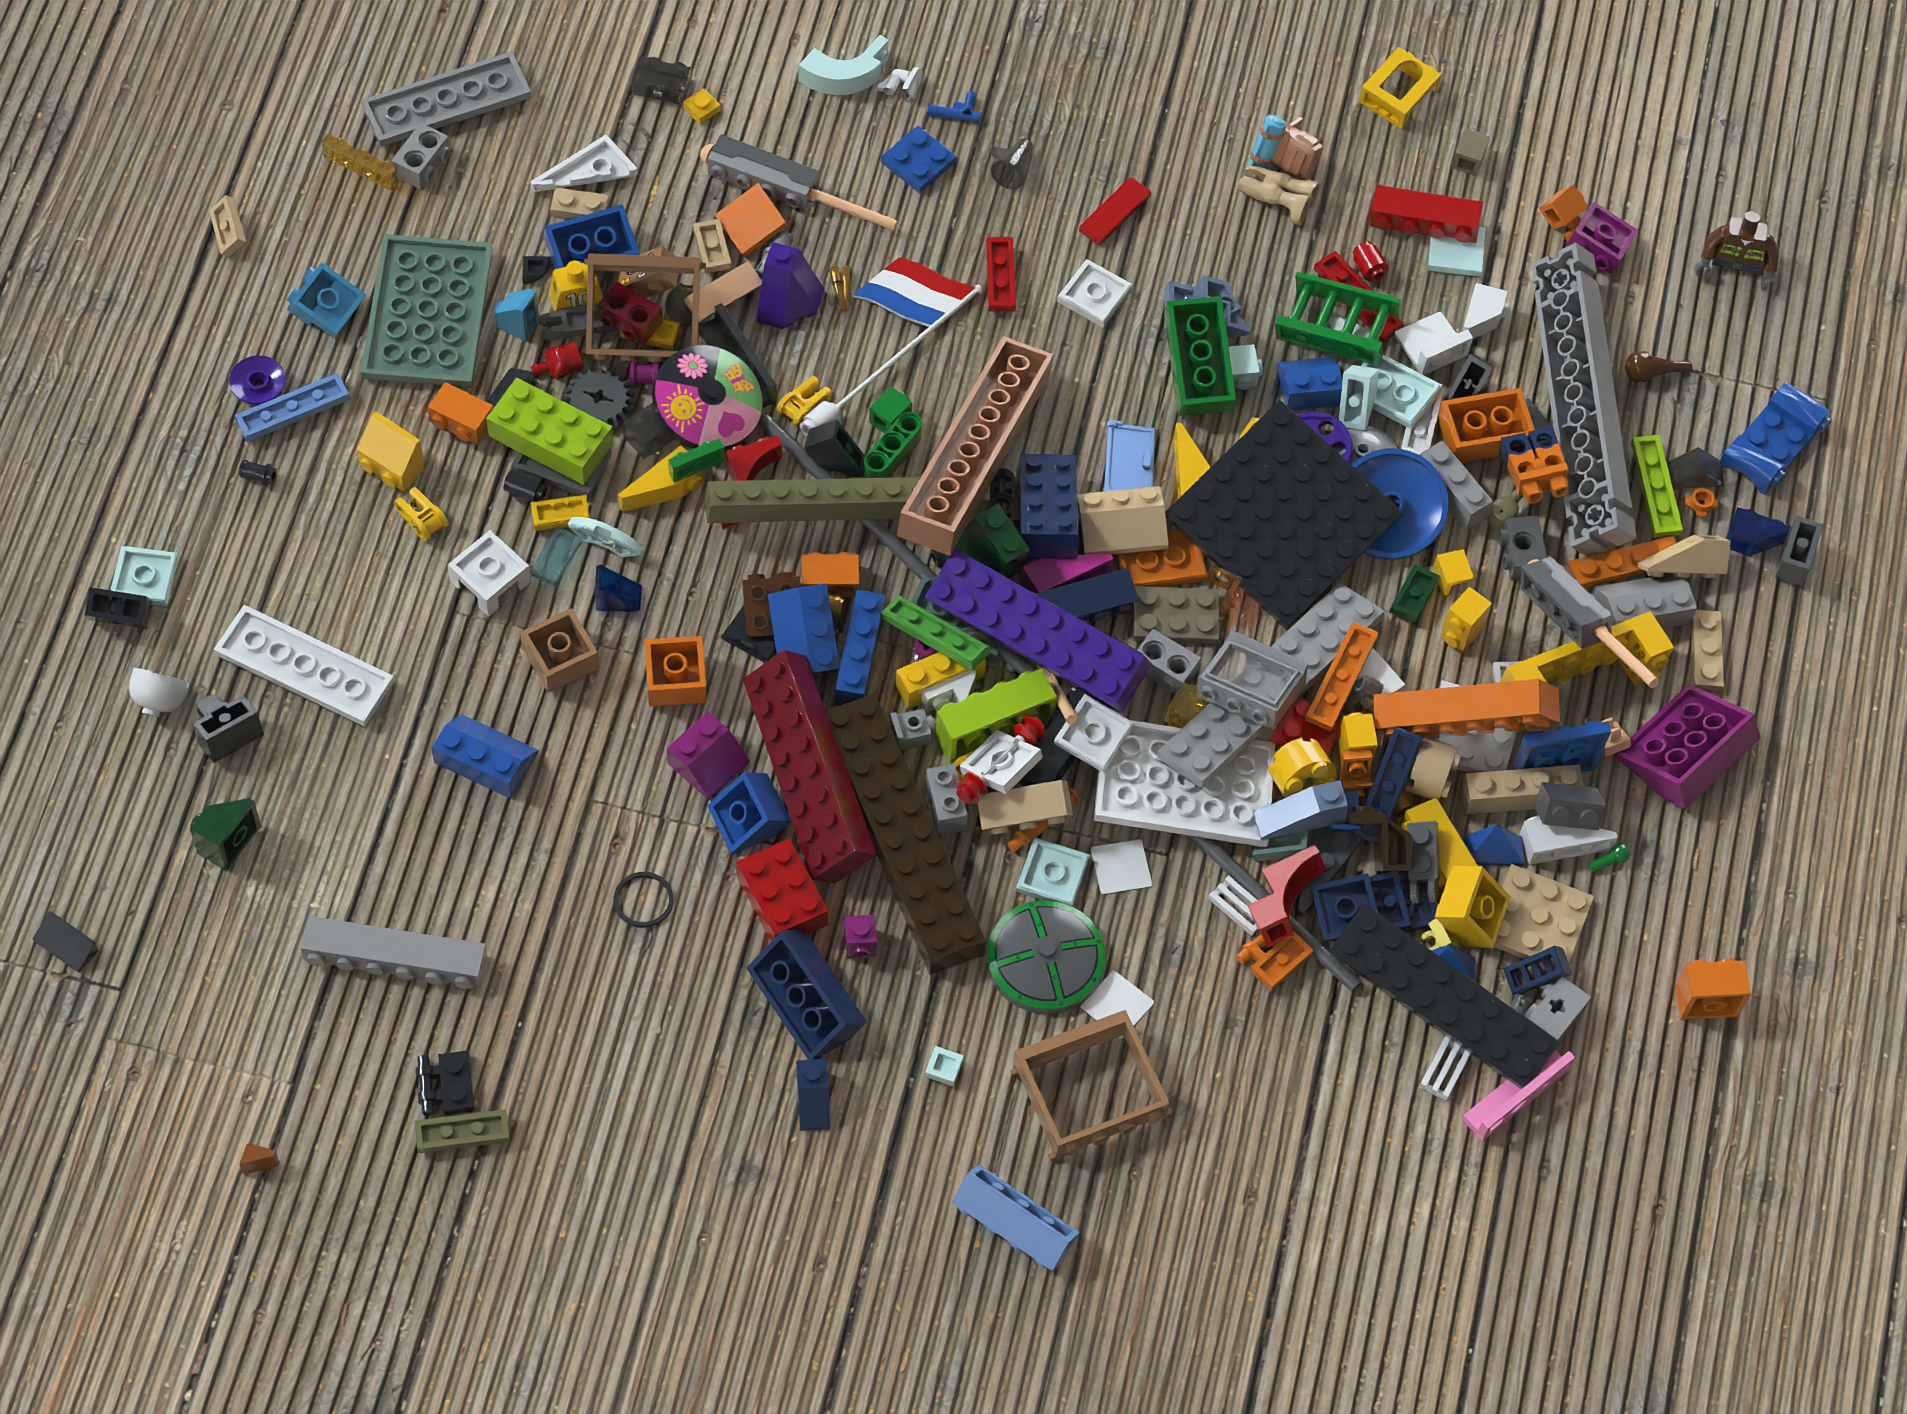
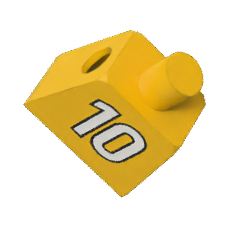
(569, 286)

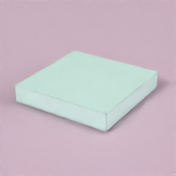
(1456, 257)
(146, 573)
(1052, 872)

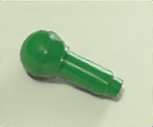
(1618, 854)

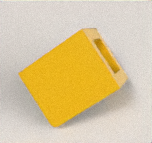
(1453, 570)

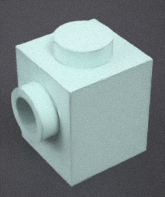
(1245, 366)

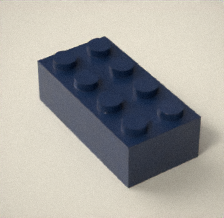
(1048, 505)

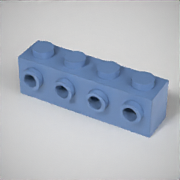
(1015, 1217)

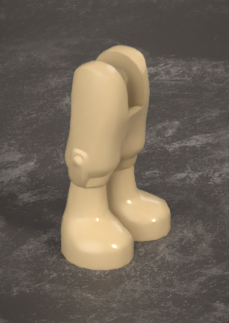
(1271, 188)

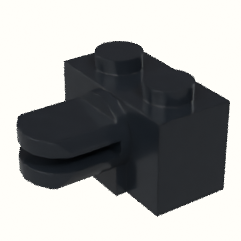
(225, 726)

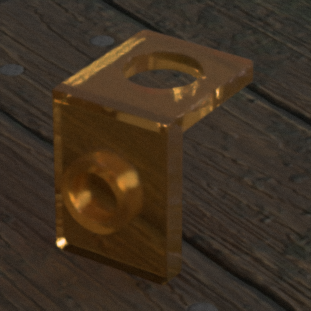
(1233, 587)

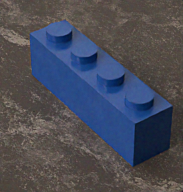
(859, 647)

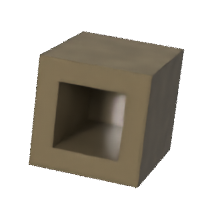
(1470, 152)

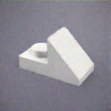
(951, 690)

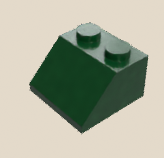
(225, 830)

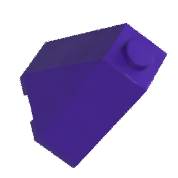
(787, 288)

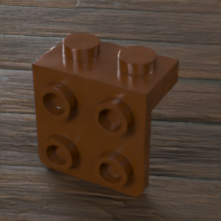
(756, 602)

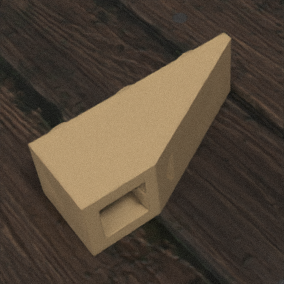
(1695, 554)

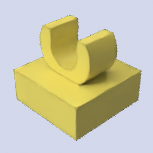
(1441, 934)

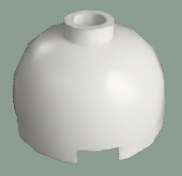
(156, 692)

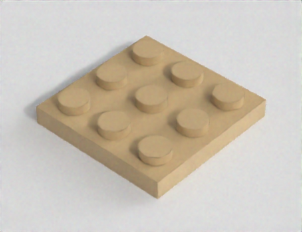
(1540, 915)

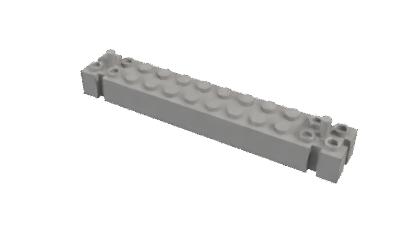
(1583, 400)

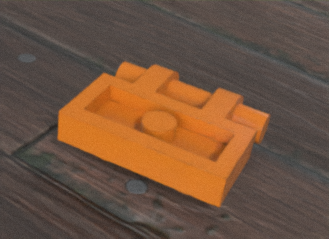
(1278, 962)

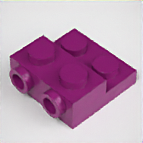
(1603, 236)

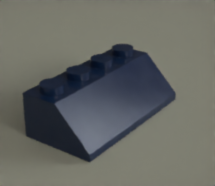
(806, 993)

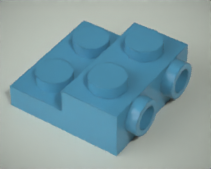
(325, 299)

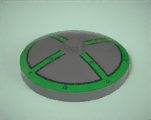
(1045, 957)

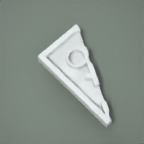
(592, 164)

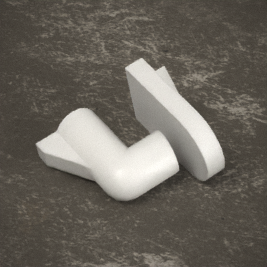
(911, 79)

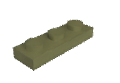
(462, 1131)

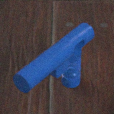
(959, 110)

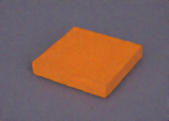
(751, 220)

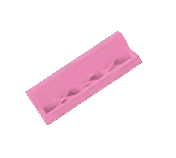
(1510, 1099)

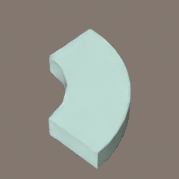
(605, 535)

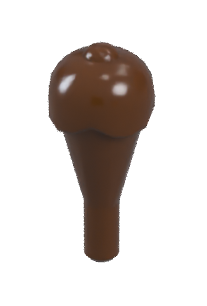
(1643, 366)

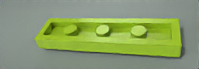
(1656, 486)

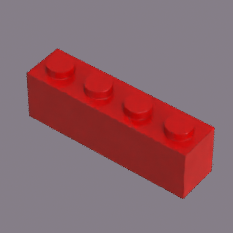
(1426, 214)

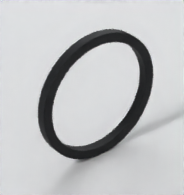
(643, 924)

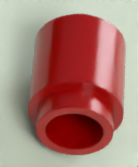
(1370, 261)

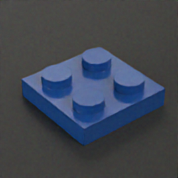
(918, 159)

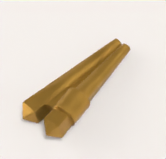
(841, 284)

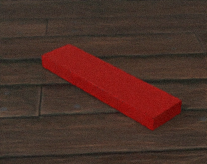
(1336, 269)

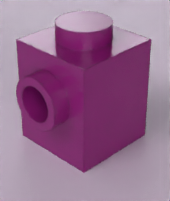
(860, 936)

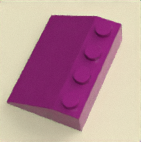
(1690, 744)

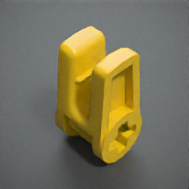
(796, 403)
(423, 522)

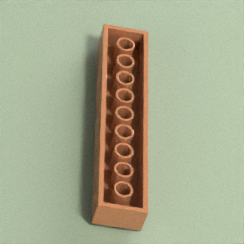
(975, 446)

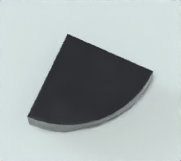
(535, 268)

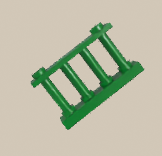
(1333, 341)

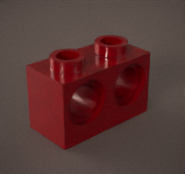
(633, 309)

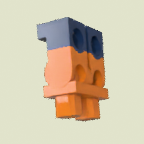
(1535, 464)

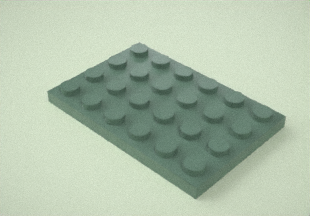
(427, 310)

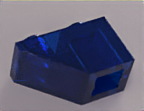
(1755, 533)

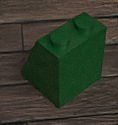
(994, 542)

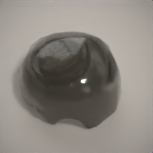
(675, 305)

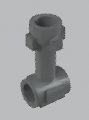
(1364, 687)

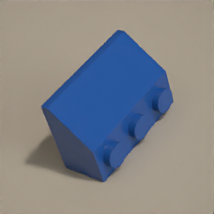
(593, 233)
(805, 625)
(483, 755)

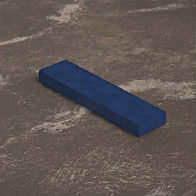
(1391, 776)

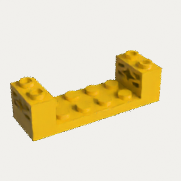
(1638, 635)

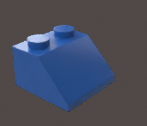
(1310, 383)
(748, 811)

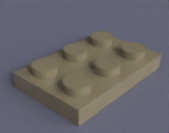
(1177, 613)

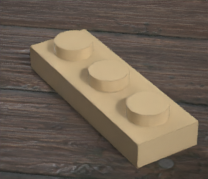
(1707, 650)

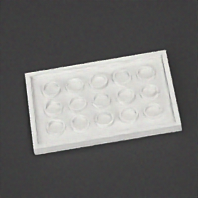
(1153, 796)

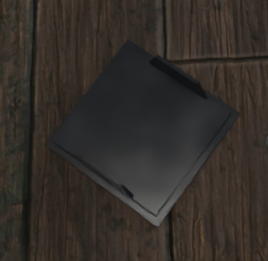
(759, 647)

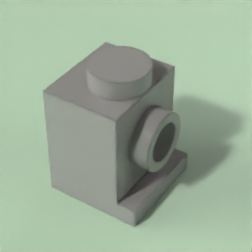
(906, 734)

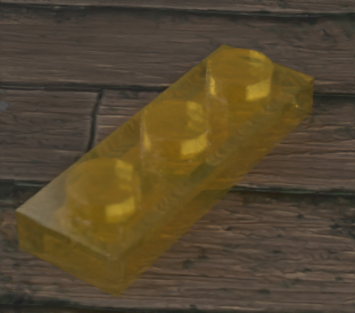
(360, 162)

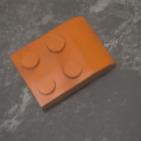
(1477, 423)

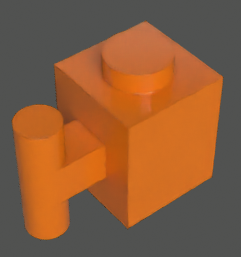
(1564, 209)

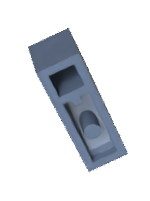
(1303, 811)

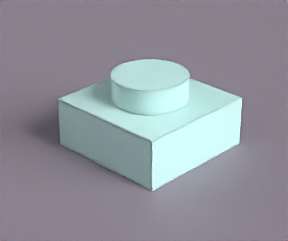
(944, 1066)

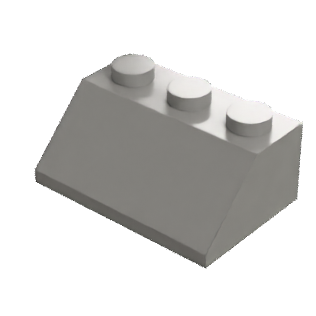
(1665, 596)

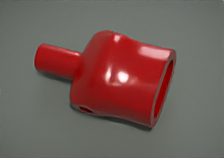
(559, 361)

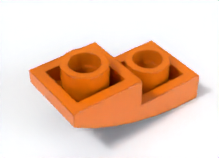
(1356, 771)

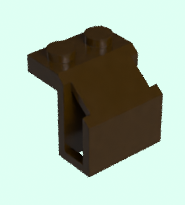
(1382, 823)

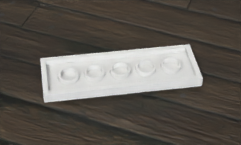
(304, 665)

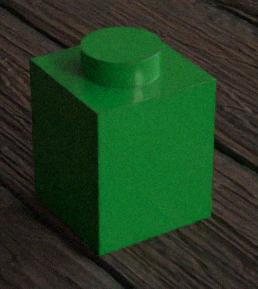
(888, 409)

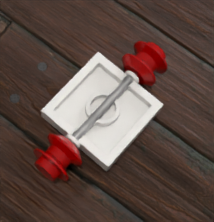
(1001, 761)

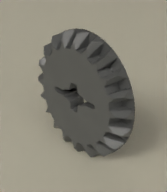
(616, 392)

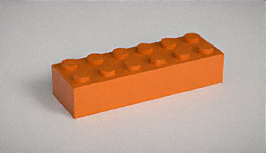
(1469, 708)

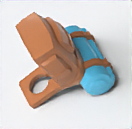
(1286, 147)

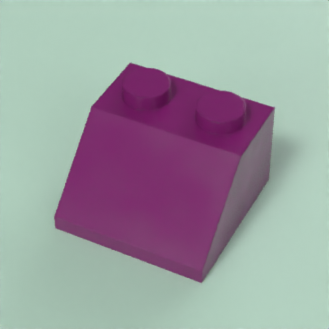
(707, 755)

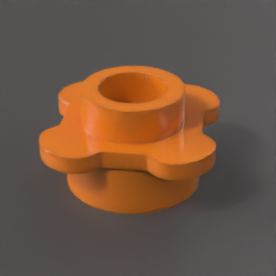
(1705, 496)

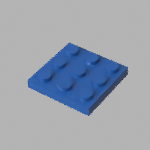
(1564, 747)

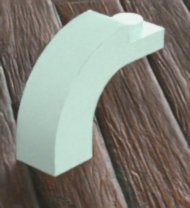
(844, 76)

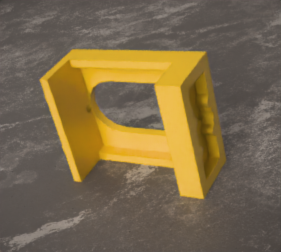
(1387, 105)

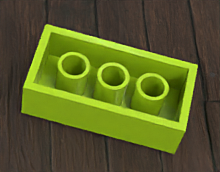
(550, 431)
(972, 721)

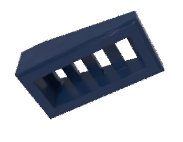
(1552, 975)

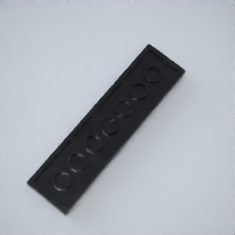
(1444, 997)

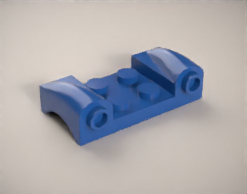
(1776, 437)

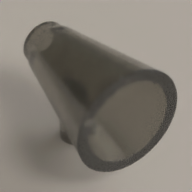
(1012, 164)

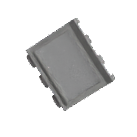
(1252, 680)

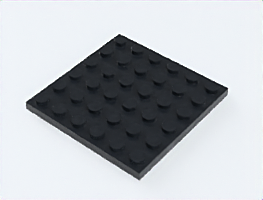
(1283, 514)

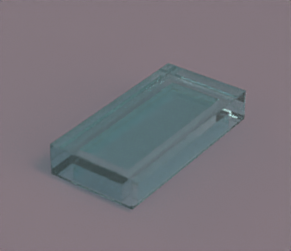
(555, 556)

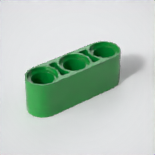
(897, 438)

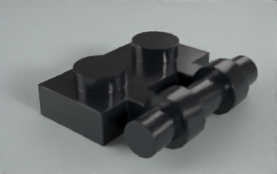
(455, 1083)

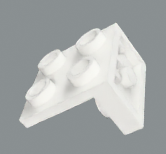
(1433, 343)

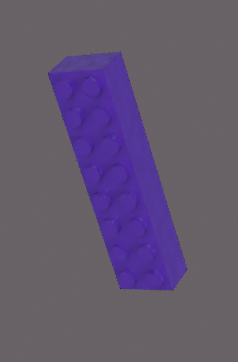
(1038, 630)

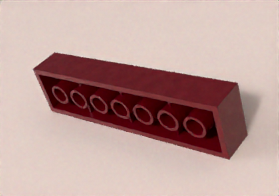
(809, 767)

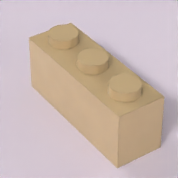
(1025, 807)

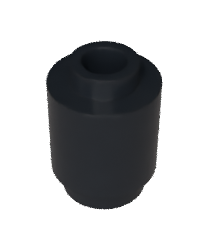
(525, 486)

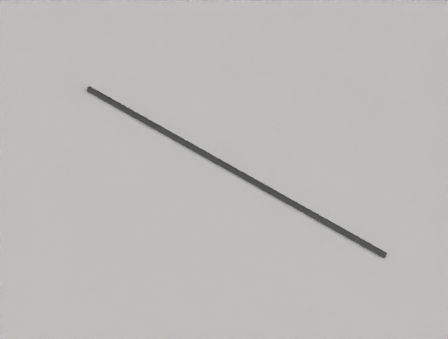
(1019, 664)

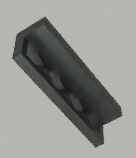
(725, 334)

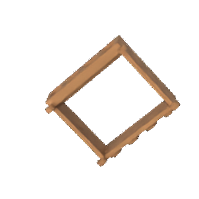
(639, 263)
(1073, 1042)

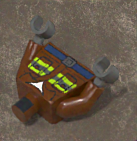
(1742, 247)

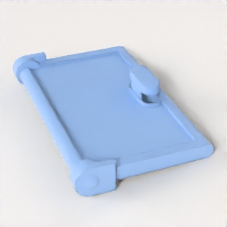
(1127, 453)

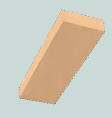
(726, 290)

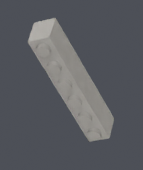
(394, 952)

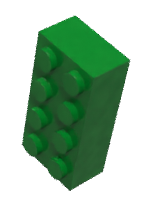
(1199, 356)

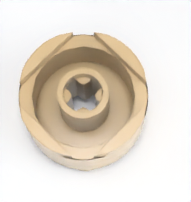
(1432, 769)

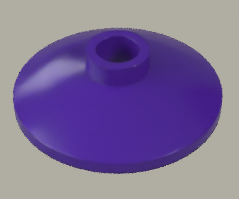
(253, 371)

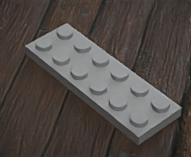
(446, 98)

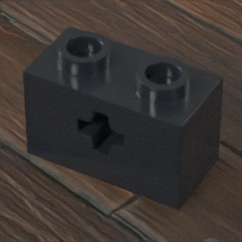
(118, 608)

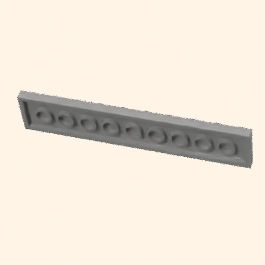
(1219, 735)

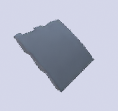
(1211, 287)

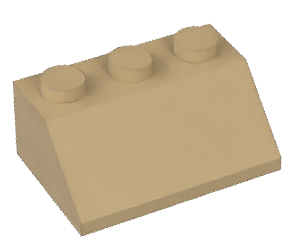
(1122, 521)

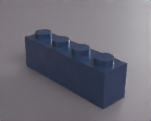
(1095, 596)

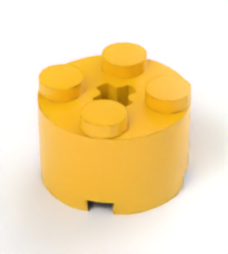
(1301, 766)

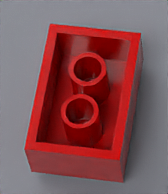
(781, 890)

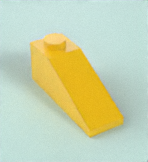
(1188, 460)
(657, 486)

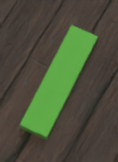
(935, 632)

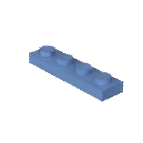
(292, 407)

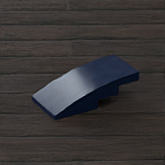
(1384, 893)

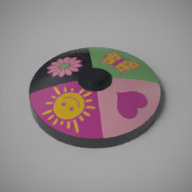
(707, 397)

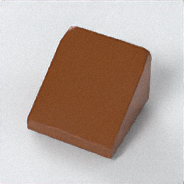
(257, 1158)

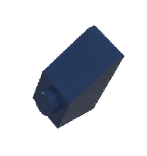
(813, 1094)

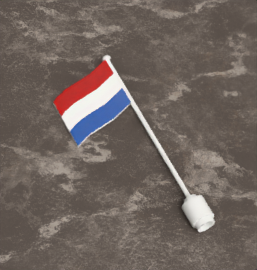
(912, 294)

